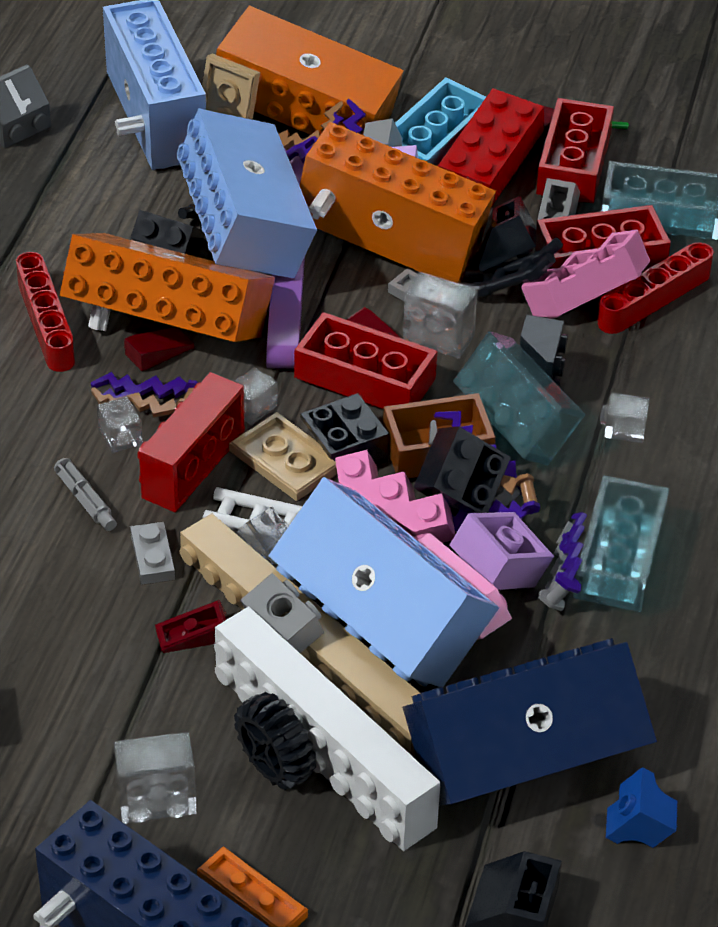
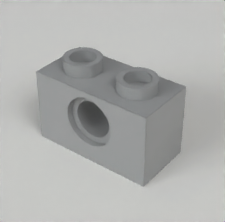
(273, 599)

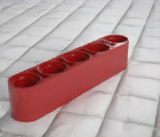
(655, 288)
(45, 311)

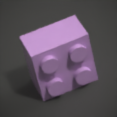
(502, 549)

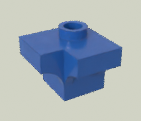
(641, 812)

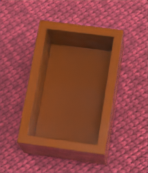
(410, 428)

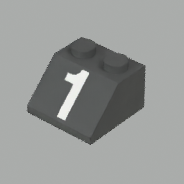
(22, 106)

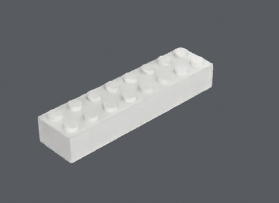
(348, 744)

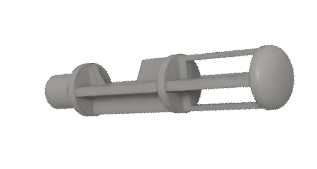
(85, 493)

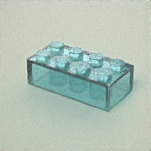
(681, 198)
(519, 398)
(621, 543)

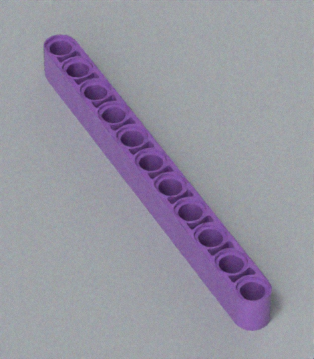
(285, 308)

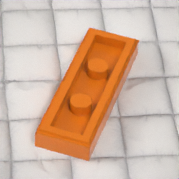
(251, 890)

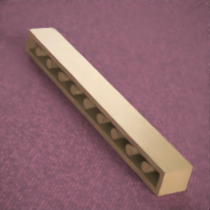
(339, 656)

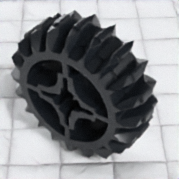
(275, 740)

